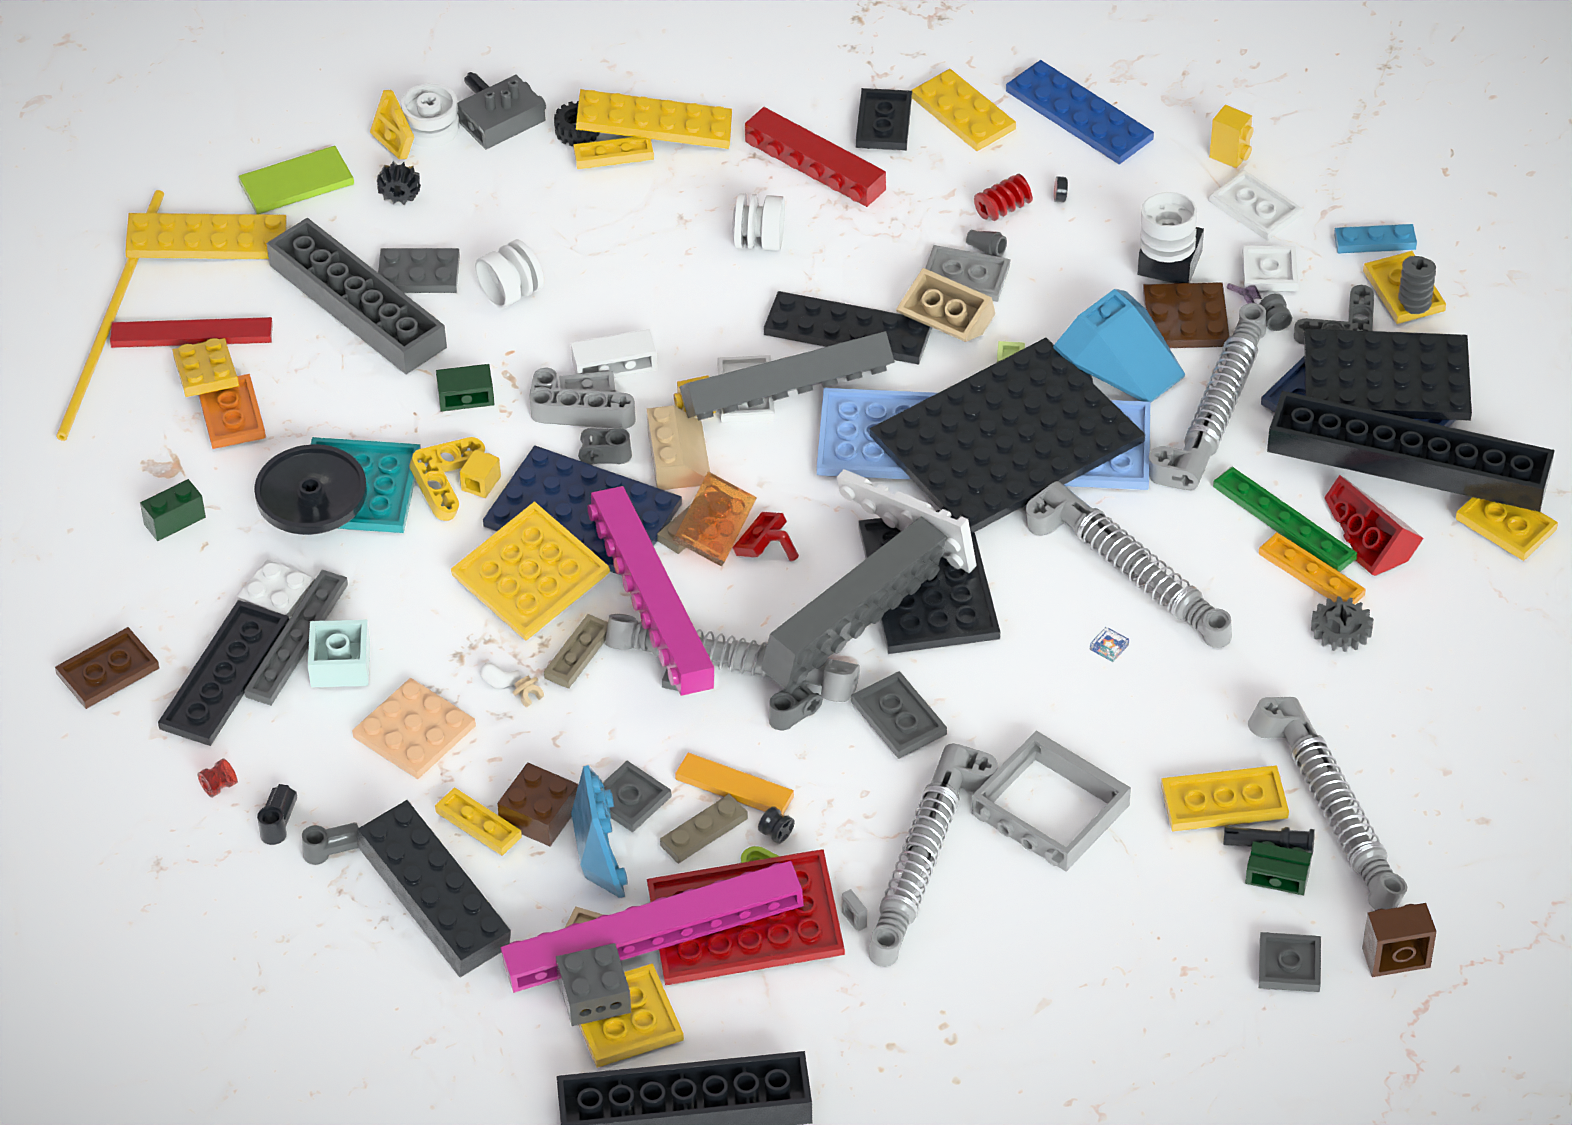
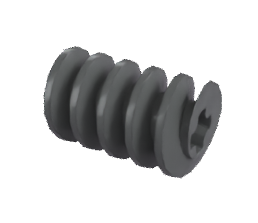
(1417, 284)

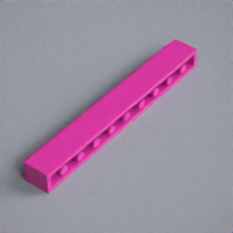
(651, 591)
(658, 923)

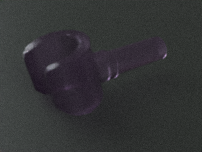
(1249, 293)

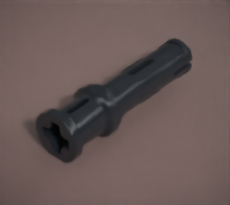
(1285, 838)

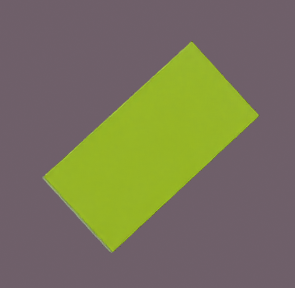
(296, 179)

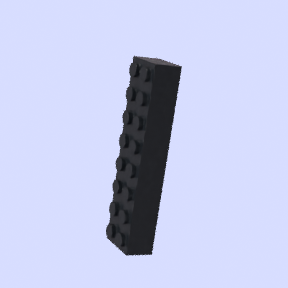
(710, 1092)

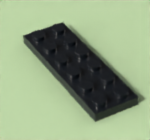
(833, 322)
(223, 673)

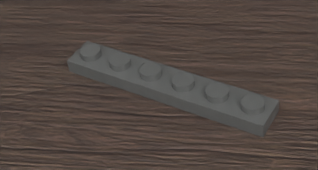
(295, 638)

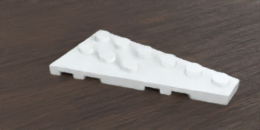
(902, 510)

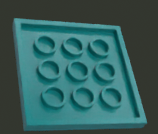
(387, 481)

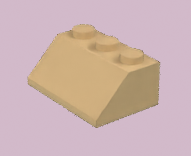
(947, 306)
(676, 448)

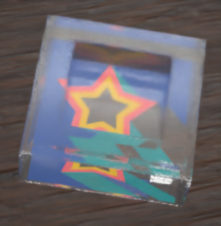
(1109, 644)

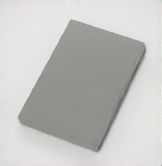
(970, 269)

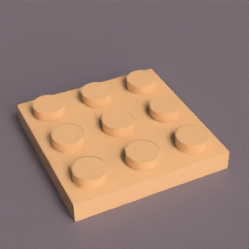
(414, 728)

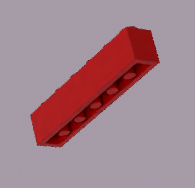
(815, 156)

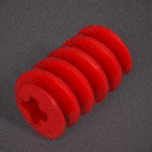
(1003, 197)

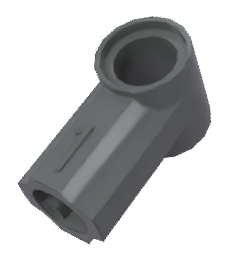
(322, 842)

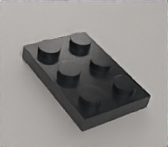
(884, 119)

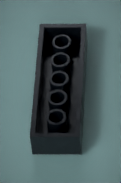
(433, 888)

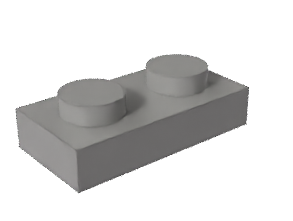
(589, 381)

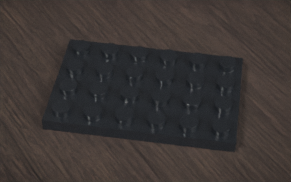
(1390, 372)
(943, 611)

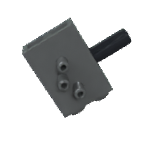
(499, 110)

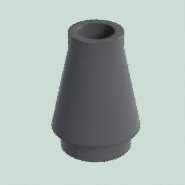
(989, 242)

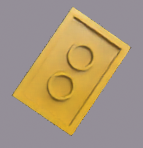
(1385, 278)
(205, 367)
(1508, 526)

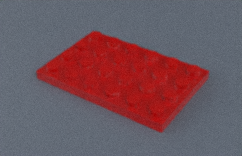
(773, 941)

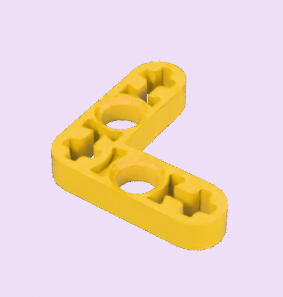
(436, 469)

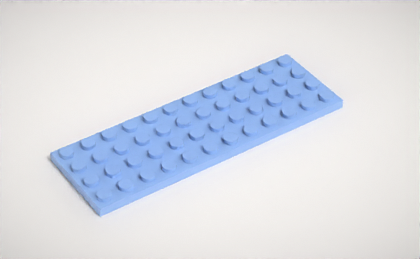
(852, 412)

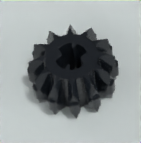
(398, 183)

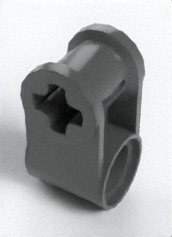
(607, 445)
(792, 706)

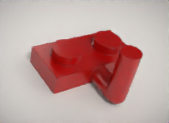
(763, 531)

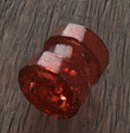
(217, 777)

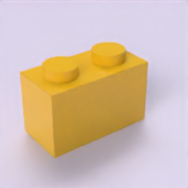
(1231, 136)

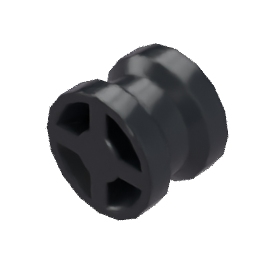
(776, 825)

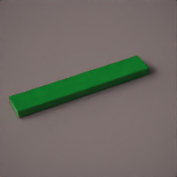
(1284, 519)

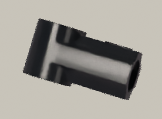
(276, 814)

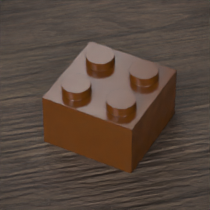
(538, 803)
(1399, 939)

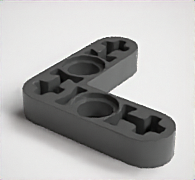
(1352, 323)

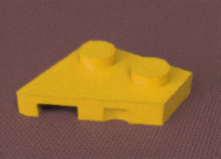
(391, 126)

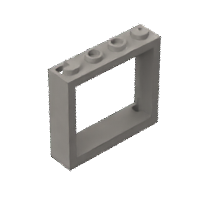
(1070, 767)

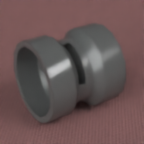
(1277, 314)

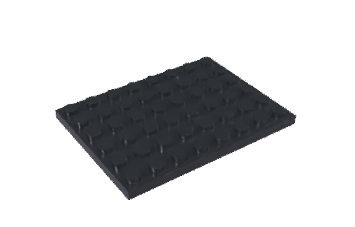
(1006, 435)

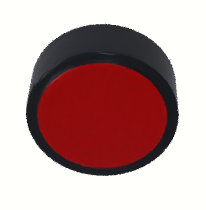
(1060, 189)

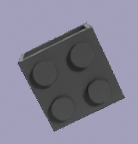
(593, 984)

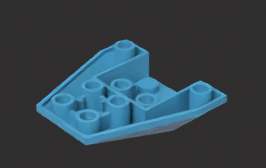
(1121, 347)
(591, 829)

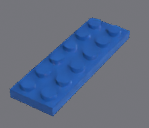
(1080, 111)

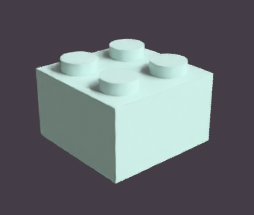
(339, 653)

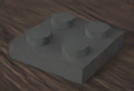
(635, 795)
(1289, 962)

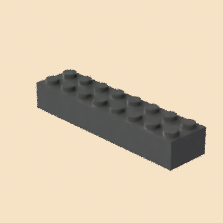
(357, 295)
(853, 603)

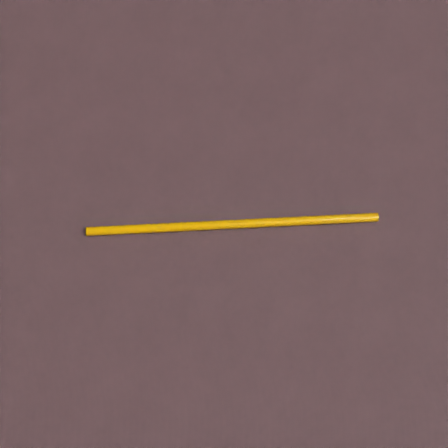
(102, 334)

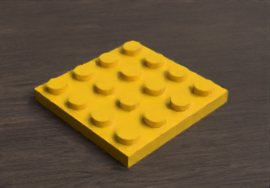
(530, 571)

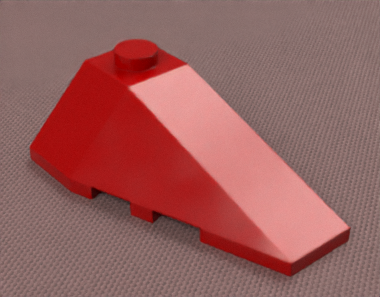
(1370, 528)

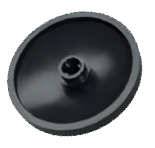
(310, 489)

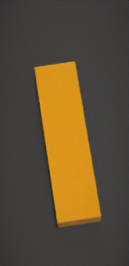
(1310, 569)
(740, 785)

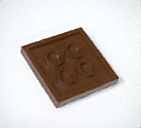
(1188, 313)

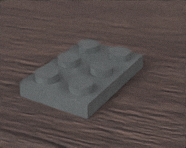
(421, 269)
(899, 714)

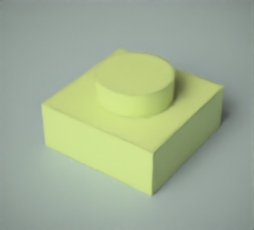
(1006, 349)

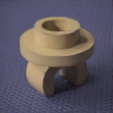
(525, 686)

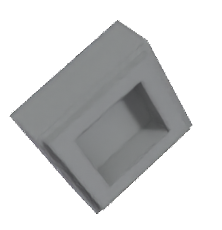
(854, 910)

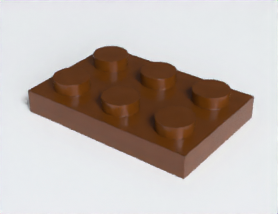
(107, 667)

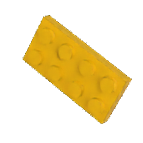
(963, 109)
(1224, 798)

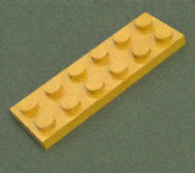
(654, 118)
(201, 235)

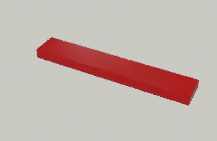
(190, 332)

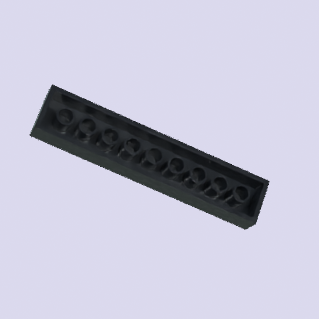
(1410, 451)

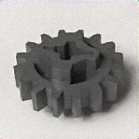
(1342, 624)

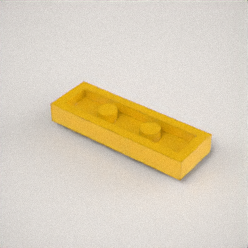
(613, 152)
(478, 821)

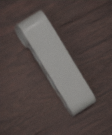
(578, 406)

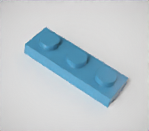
(1375, 238)

